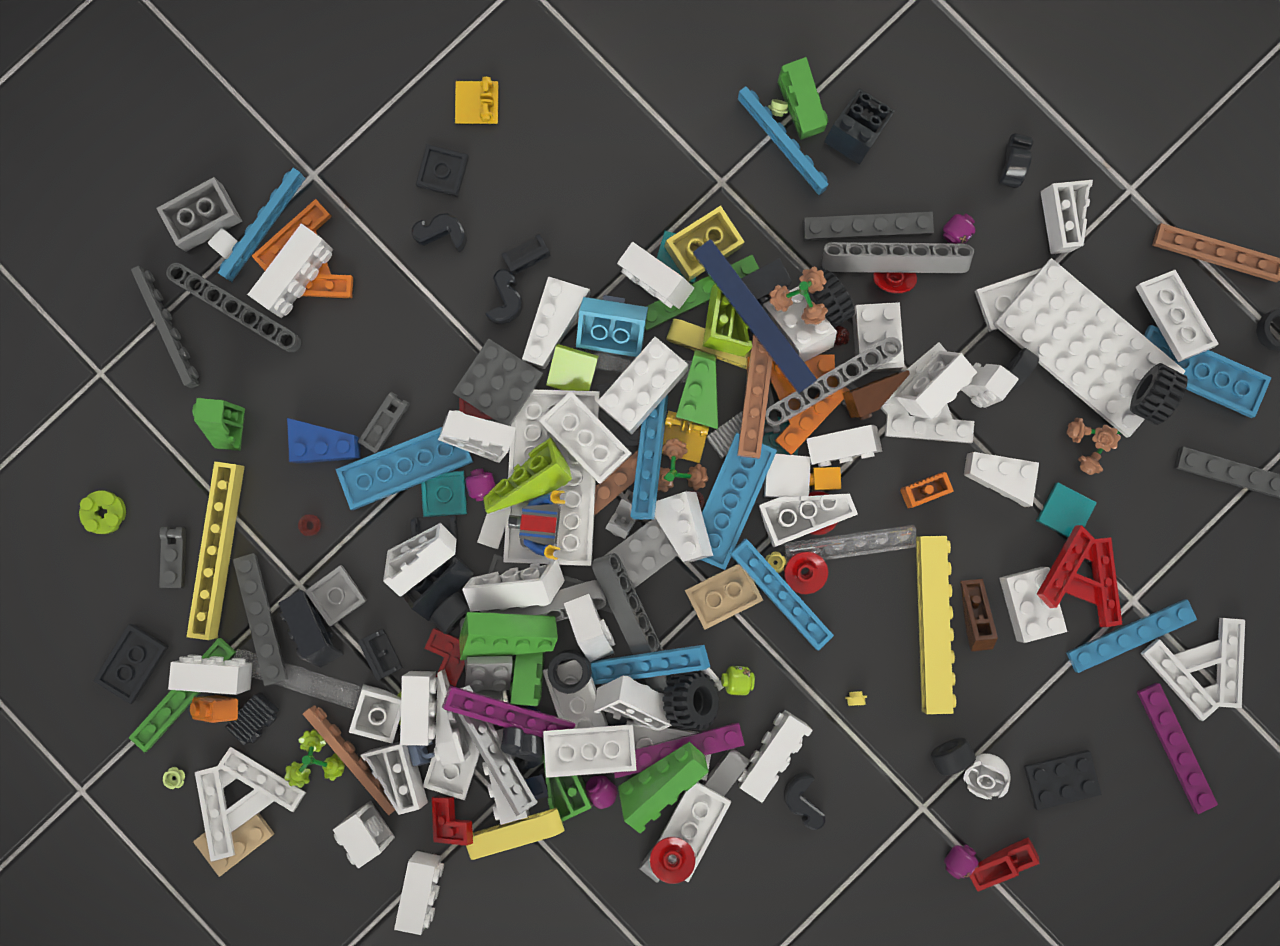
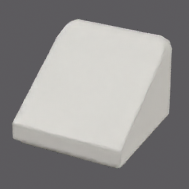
(223, 243)

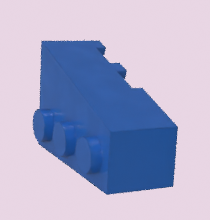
(320, 444)

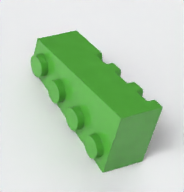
(506, 634)
(660, 785)

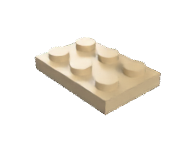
(723, 595)
(245, 840)

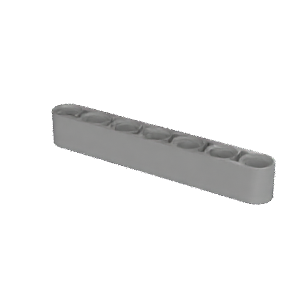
(897, 257)
(840, 374)
(556, 607)
(720, 781)

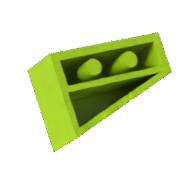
(724, 326)

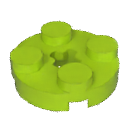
(112, 519)

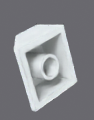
(376, 714)

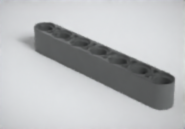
(225, 303)
(628, 611)

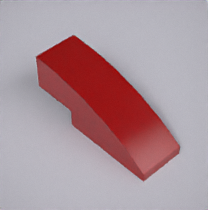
(1004, 864)

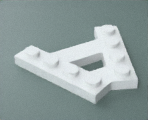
(939, 428)
(1225, 652)
(219, 820)

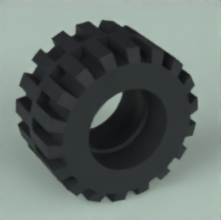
(835, 299)
(1158, 394)
(691, 701)

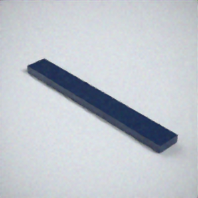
(754, 316)

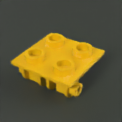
(476, 102)
(687, 432)

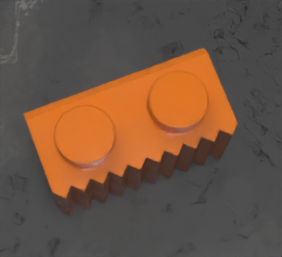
(926, 490)
(214, 708)

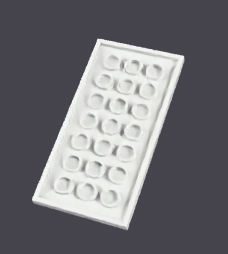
(1083, 343)
(577, 513)

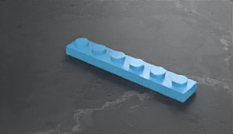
(788, 146)
(266, 217)
(649, 463)
(781, 594)
(1131, 636)
(651, 664)

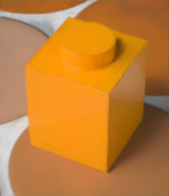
(825, 479)

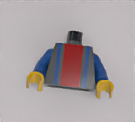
(540, 524)

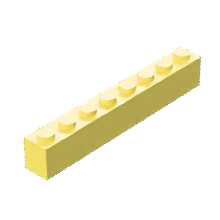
(215, 551)
(934, 625)

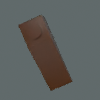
(873, 395)
(978, 616)

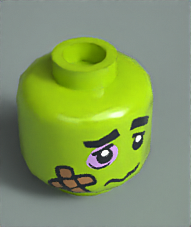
(738, 680)

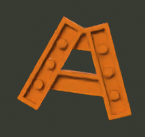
(325, 283)
(807, 421)

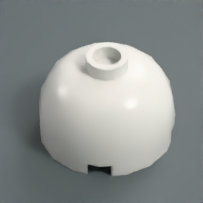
(988, 776)

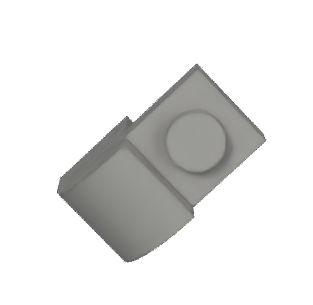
(621, 522)

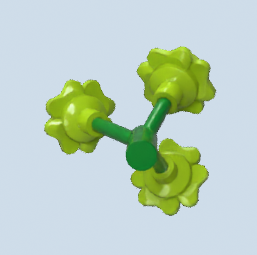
(298, 774)

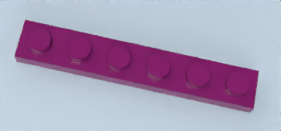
(502, 712)
(707, 742)
(1177, 748)

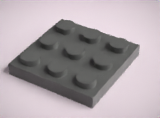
(498, 383)

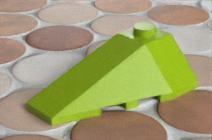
(539, 475)

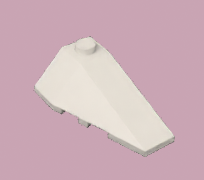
(797, 516)
(450, 736)

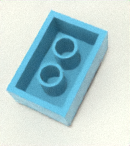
(611, 327)

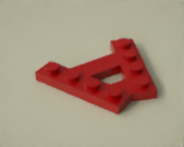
(1064, 577)

